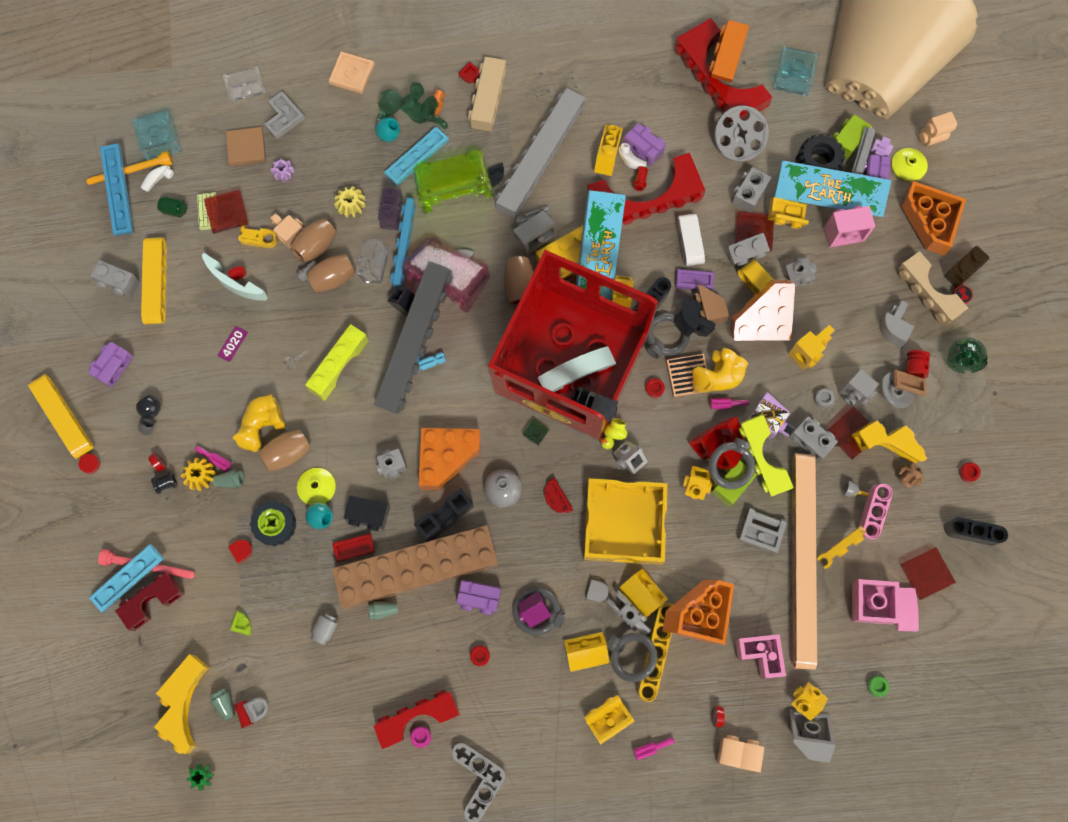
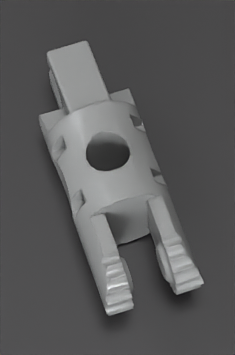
(635, 622)

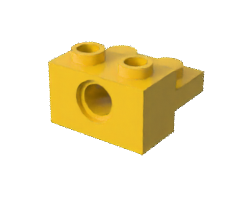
(810, 348)

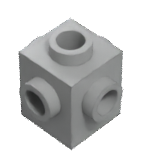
(801, 271)
(630, 457)
(395, 459)

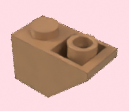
(712, 305)

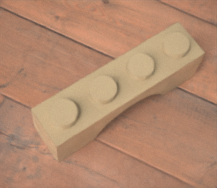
(944, 307)

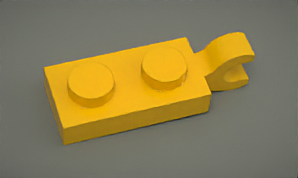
(841, 547)

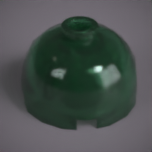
(967, 355)

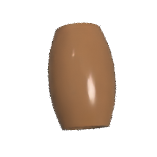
(313, 240)
(331, 273)
(516, 277)
(284, 450)

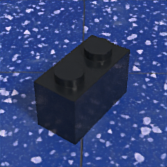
(366, 513)

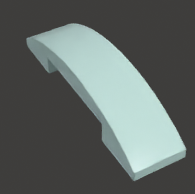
(249, 291)
(577, 368)

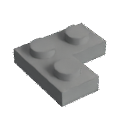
(286, 118)

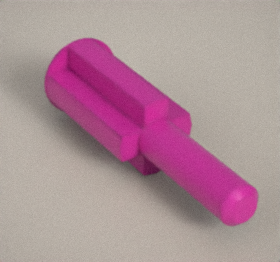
(726, 403)
(215, 459)
(651, 748)

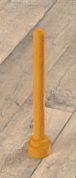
(164, 159)

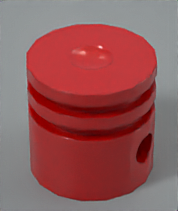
(918, 363)

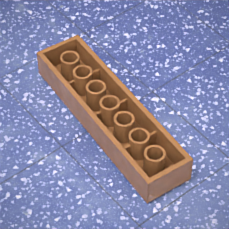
(414, 567)

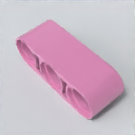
(882, 505)

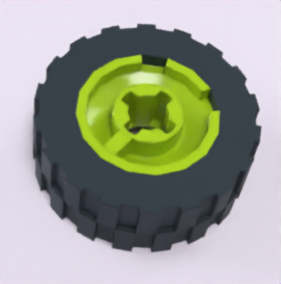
(284, 522)

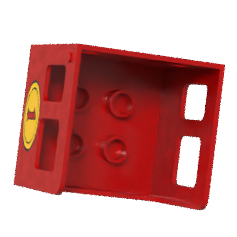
(560, 324)

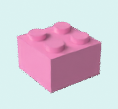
(849, 226)
(875, 602)

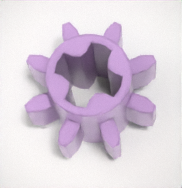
(882, 147)
(286, 167)

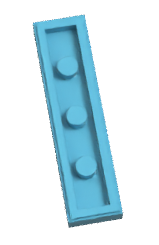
(416, 155)
(126, 578)

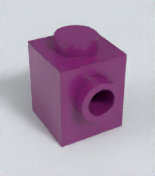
(533, 610)

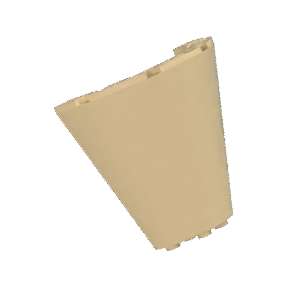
(894, 48)

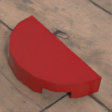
(555, 498)

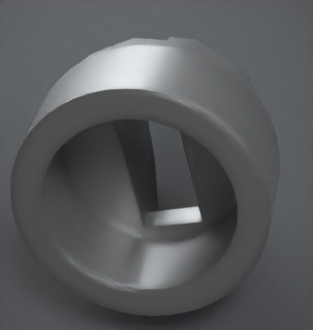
(146, 426)

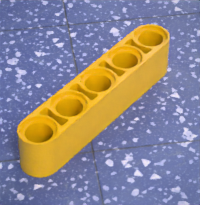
(154, 281)
(60, 416)
(663, 644)

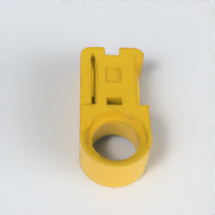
(256, 237)

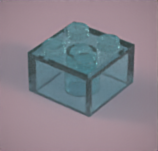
(796, 71)
(156, 134)

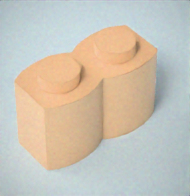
(938, 129)
(740, 754)

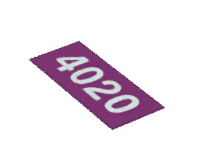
(232, 344)

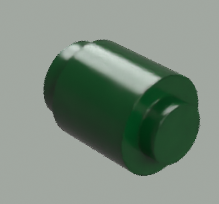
(172, 206)

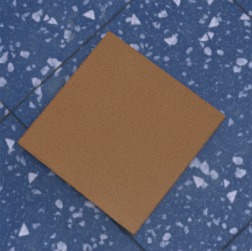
(245, 146)

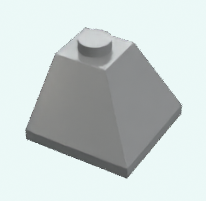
(813, 737)

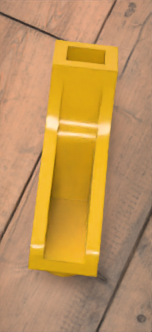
(899, 441)

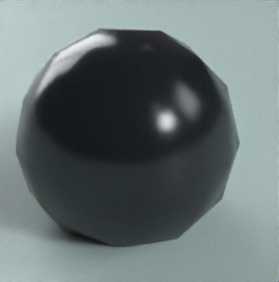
(148, 407)

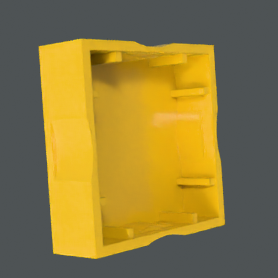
(625, 522)

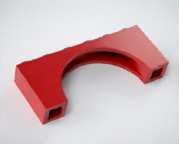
(693, 48)
(684, 189)

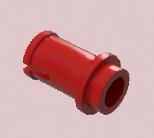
(640, 180)
(242, 714)

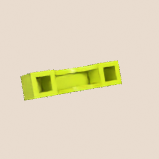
(326, 375)
(775, 478)

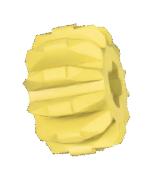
(355, 206)

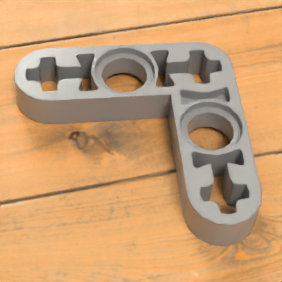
(486, 782)

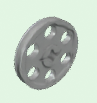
(750, 134)

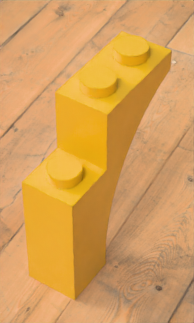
(177, 694)

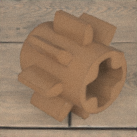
(911, 475)

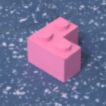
(768, 652)

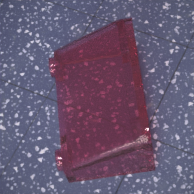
(468, 276)

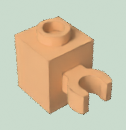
(286, 229)

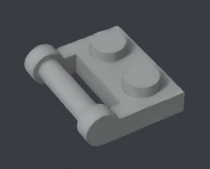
(760, 536)

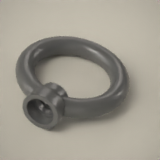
(655, 348)
(739, 446)
(556, 619)
(617, 645)

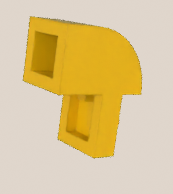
(620, 298)

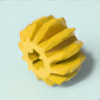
(190, 475)

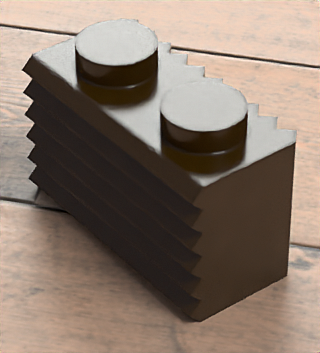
(966, 266)

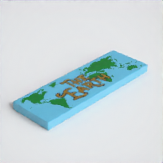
(831, 188)
(601, 236)

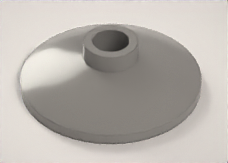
(895, 396)

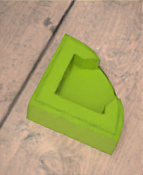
(241, 624)

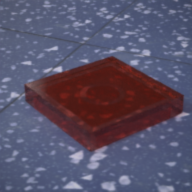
(226, 211)
(753, 224)
(844, 427)
(928, 573)

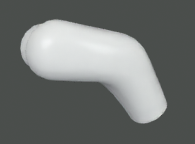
(629, 158)
(155, 175)

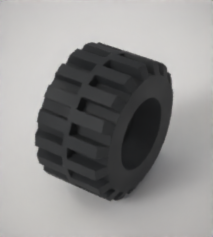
(824, 147)

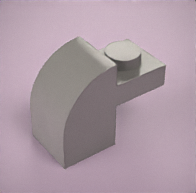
(895, 329)

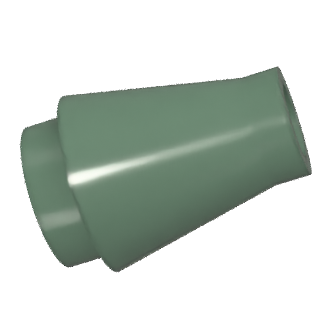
(230, 479)
(380, 609)
(222, 703)

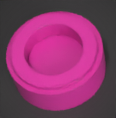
(420, 737)

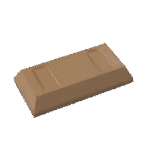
(909, 383)

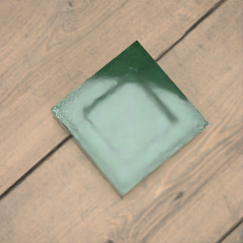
(536, 432)

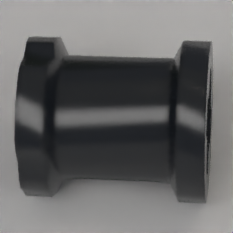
(164, 482)

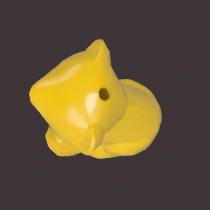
(727, 373)
(259, 413)

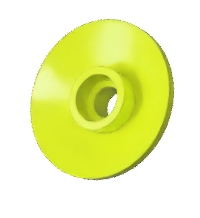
(904, 169)
(324, 491)

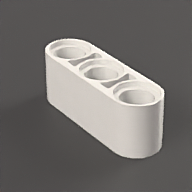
(690, 239)

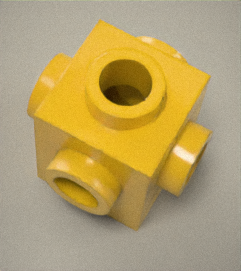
(697, 483)
(809, 701)

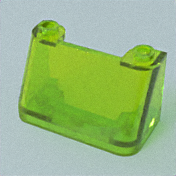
(452, 179)

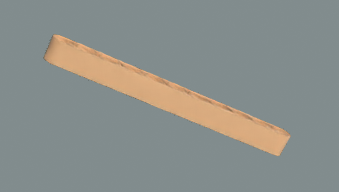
(804, 562)

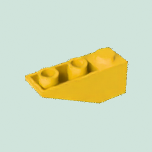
(608, 150)

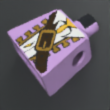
(774, 415)

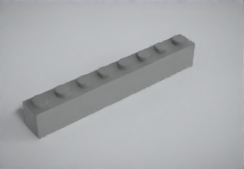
(540, 154)

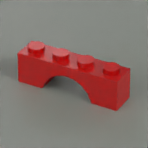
(391, 730)

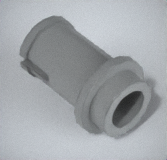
(302, 273)

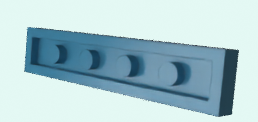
(116, 189)
(403, 242)

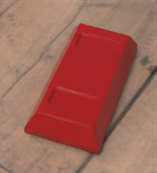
(353, 547)

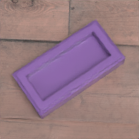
(692, 279)

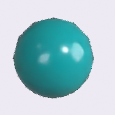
(387, 129)
(318, 516)

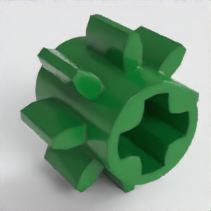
(200, 783)

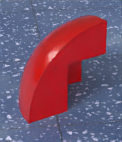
(712, 438)

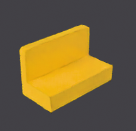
(643, 593)
(586, 651)

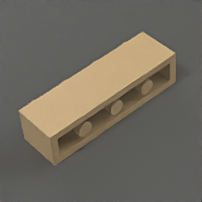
(488, 94)

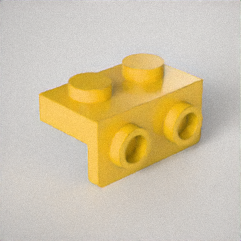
(787, 212)
(608, 719)

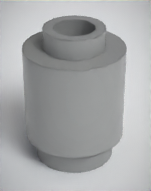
(324, 628)

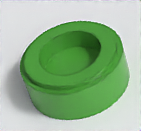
(878, 686)

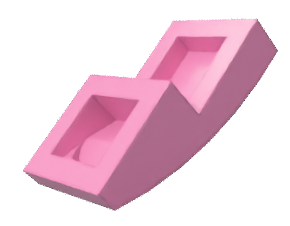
(908, 610)

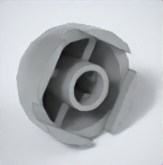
(503, 488)

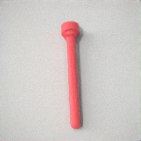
(107, 557)

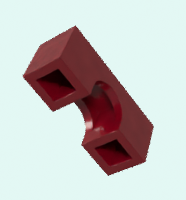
(134, 610)

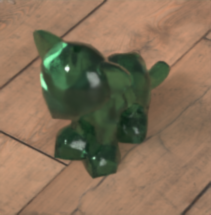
(391, 102)

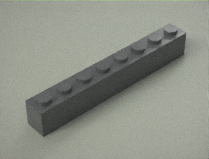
(414, 337)

